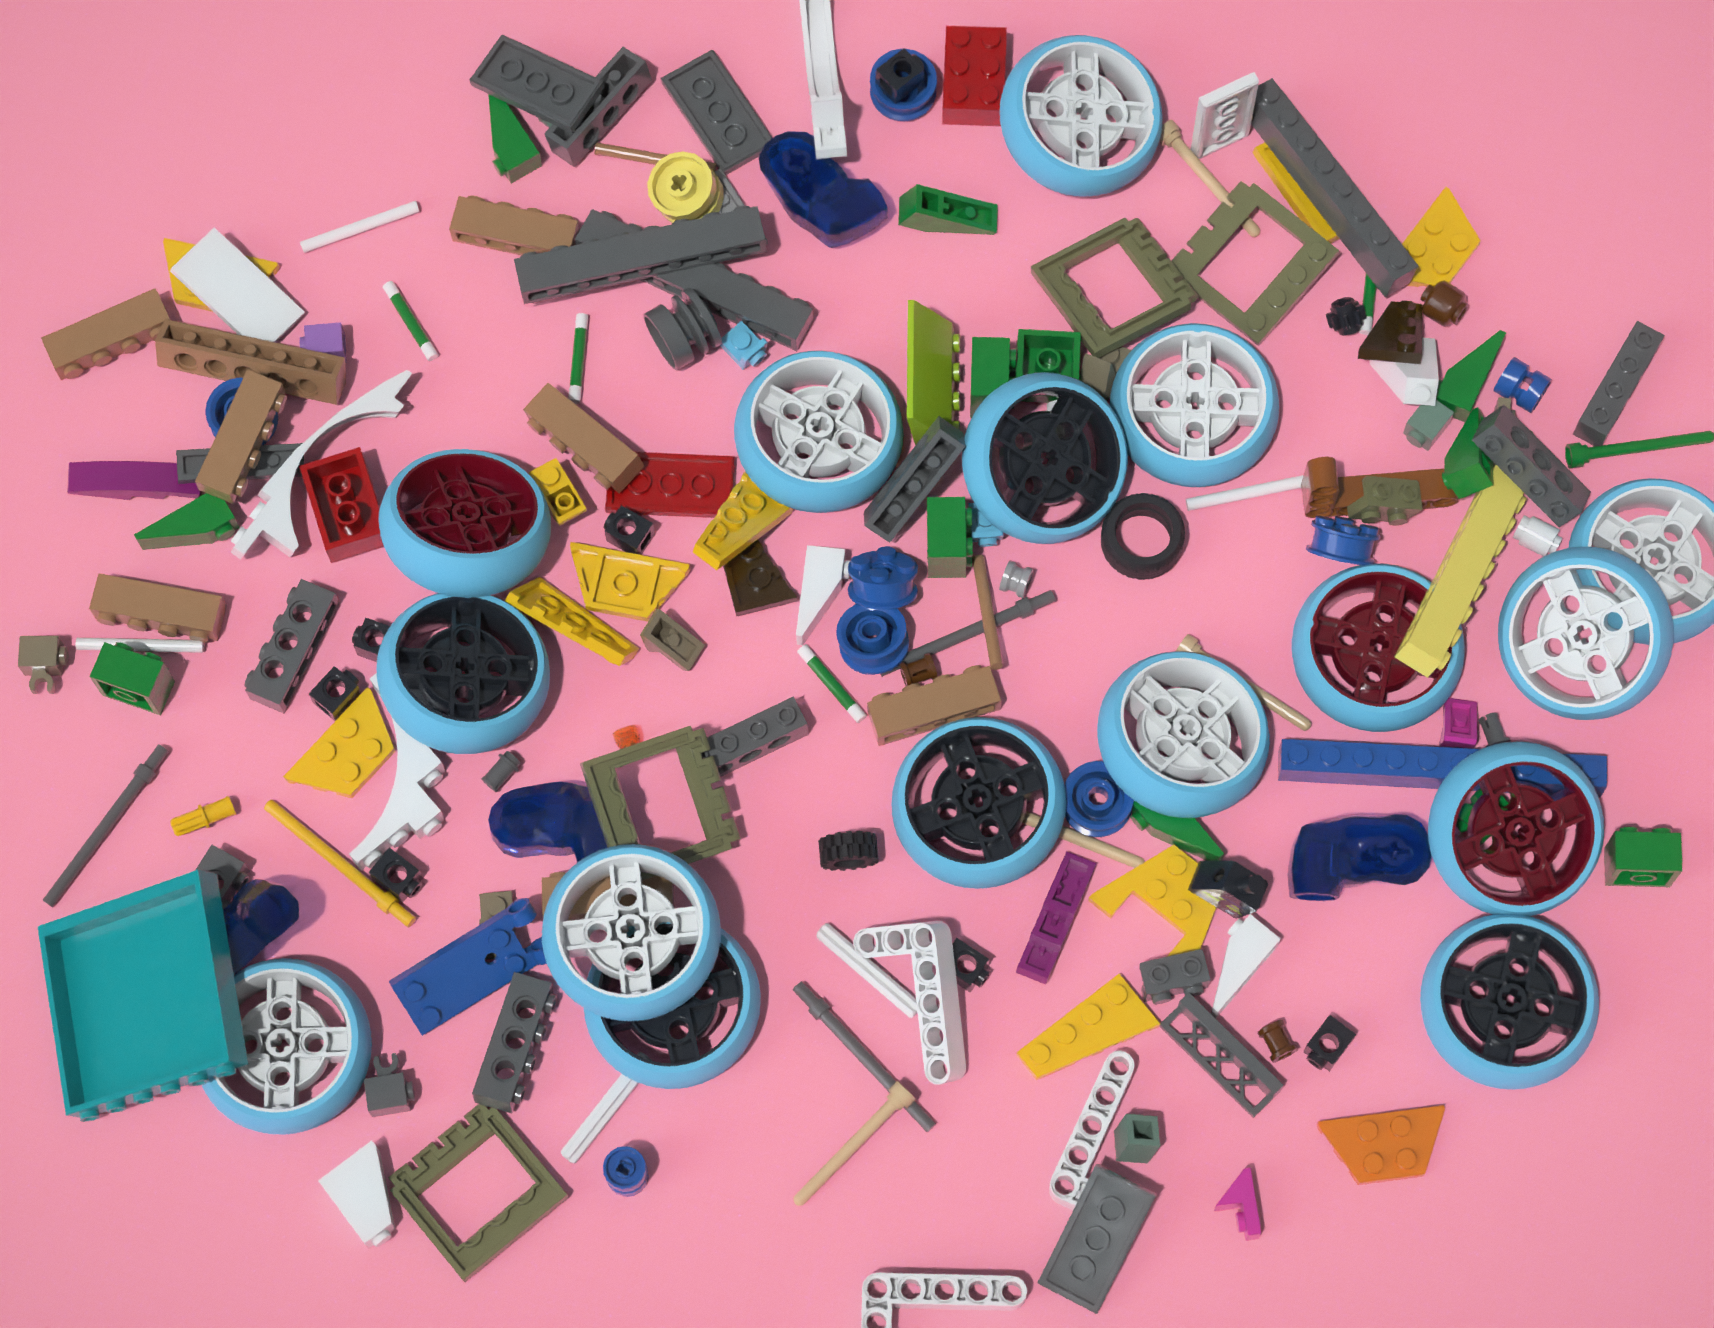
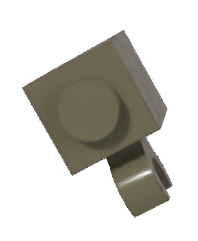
(41, 659)

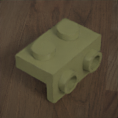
(1387, 501)

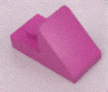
(1459, 724)
(1242, 1196)

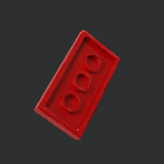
(676, 485)

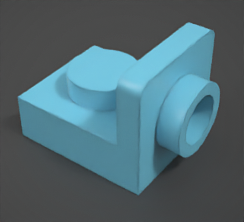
(744, 346)
(983, 530)

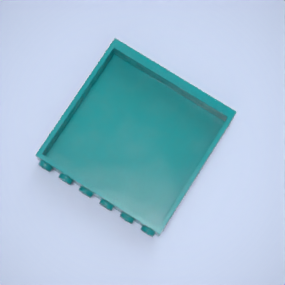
(142, 996)

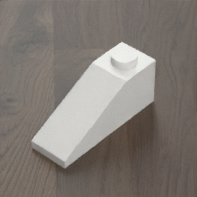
(820, 586)
(1245, 953)

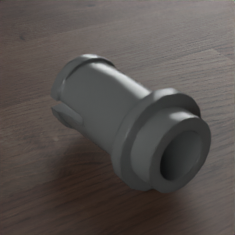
(1493, 729)
(501, 771)

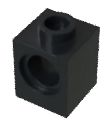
(895, 86)
(632, 543)
(363, 635)
(335, 705)
(387, 866)
(964, 952)
(1334, 1031)

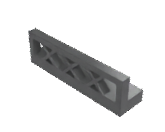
(1230, 1047)

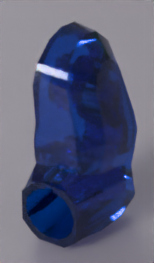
(819, 191)
(546, 820)
(1356, 853)
(256, 918)

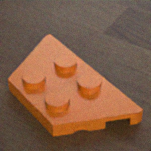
(1385, 1144)

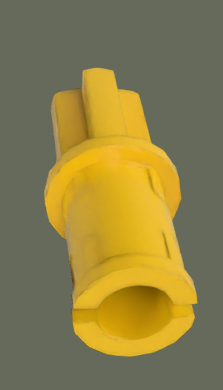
(202, 816)

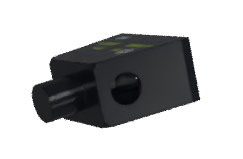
(1228, 887)

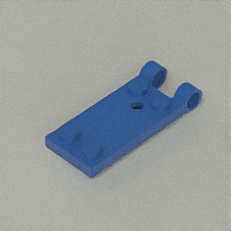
(460, 975)

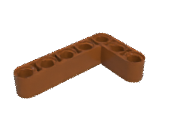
(1330, 495)

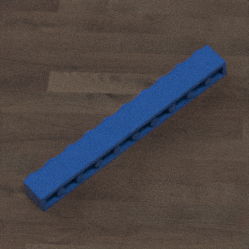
(1405, 765)

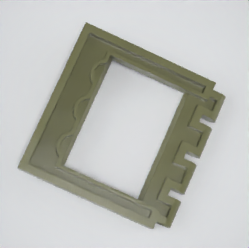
(1148, 259)
(1285, 288)
(699, 774)
(504, 1227)

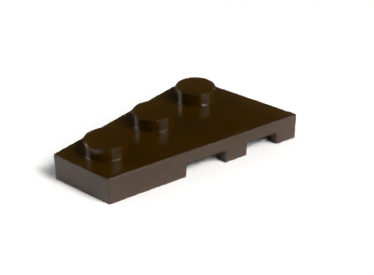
(1395, 335)
(756, 582)

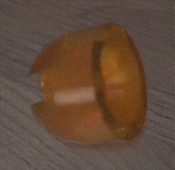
(626, 736)

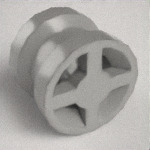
(1016, 579)

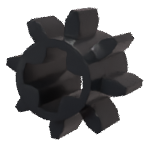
(1346, 316)

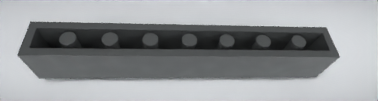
(1331, 190)
(640, 254)
(724, 292)

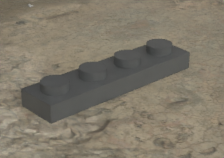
(272, 458)

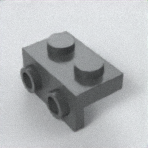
(1174, 976)

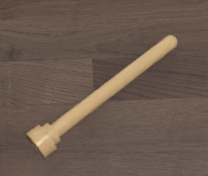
(1172, 138)
(1190, 644)
(1090, 843)
(897, 1099)

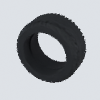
(1148, 506)

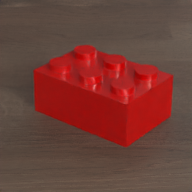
(973, 75)
(343, 504)

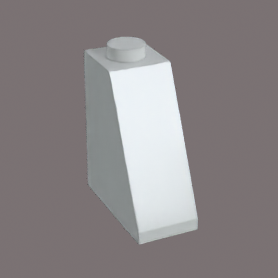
(1412, 382)
(362, 1195)

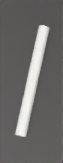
(359, 226)
(1243, 493)
(143, 645)

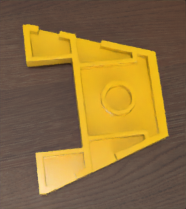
(1163, 887)

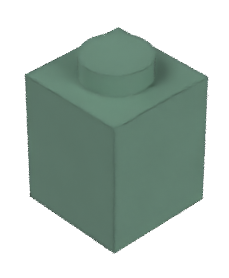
(1427, 425)
(1136, 1138)

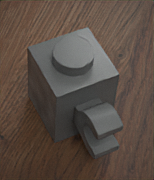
(389, 1091)

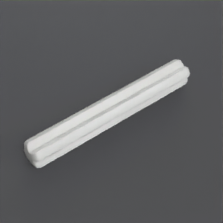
(868, 970)
(599, 1117)

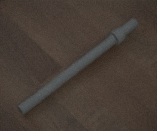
(1022, 608)
(143, 774)
(821, 1011)

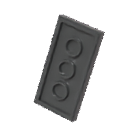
(537, 83)
(717, 111)
(1096, 1238)

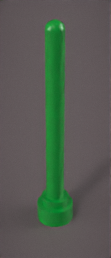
(1579, 454)

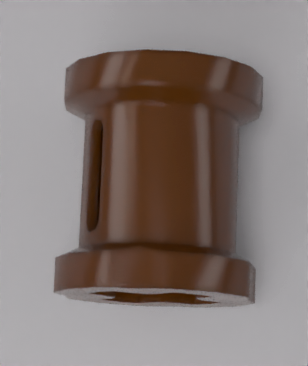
(918, 670)
(1277, 1041)

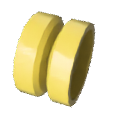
(684, 187)

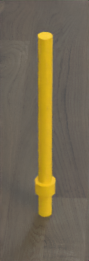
(385, 900)

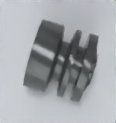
(678, 331)

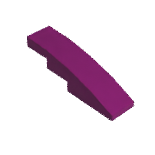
(127, 479)
(1055, 918)

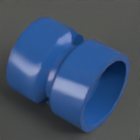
(1512, 379)
(625, 1171)

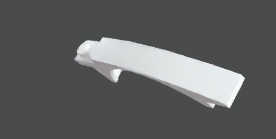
(822, 79)
(274, 519)

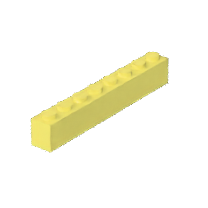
(1460, 575)

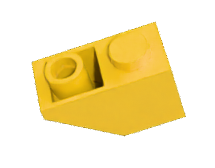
(558, 491)

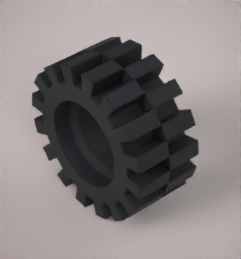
(848, 850)

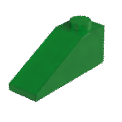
(511, 145)
(946, 212)
(1465, 378)
(1465, 464)
(195, 523)
(1181, 832)

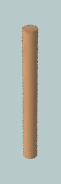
(633, 154)
(987, 612)

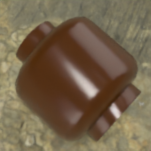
(1444, 303)

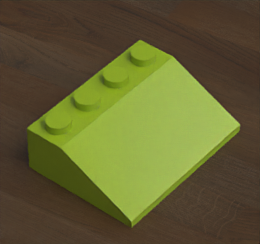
(931, 369)

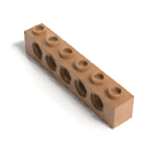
(229, 356)

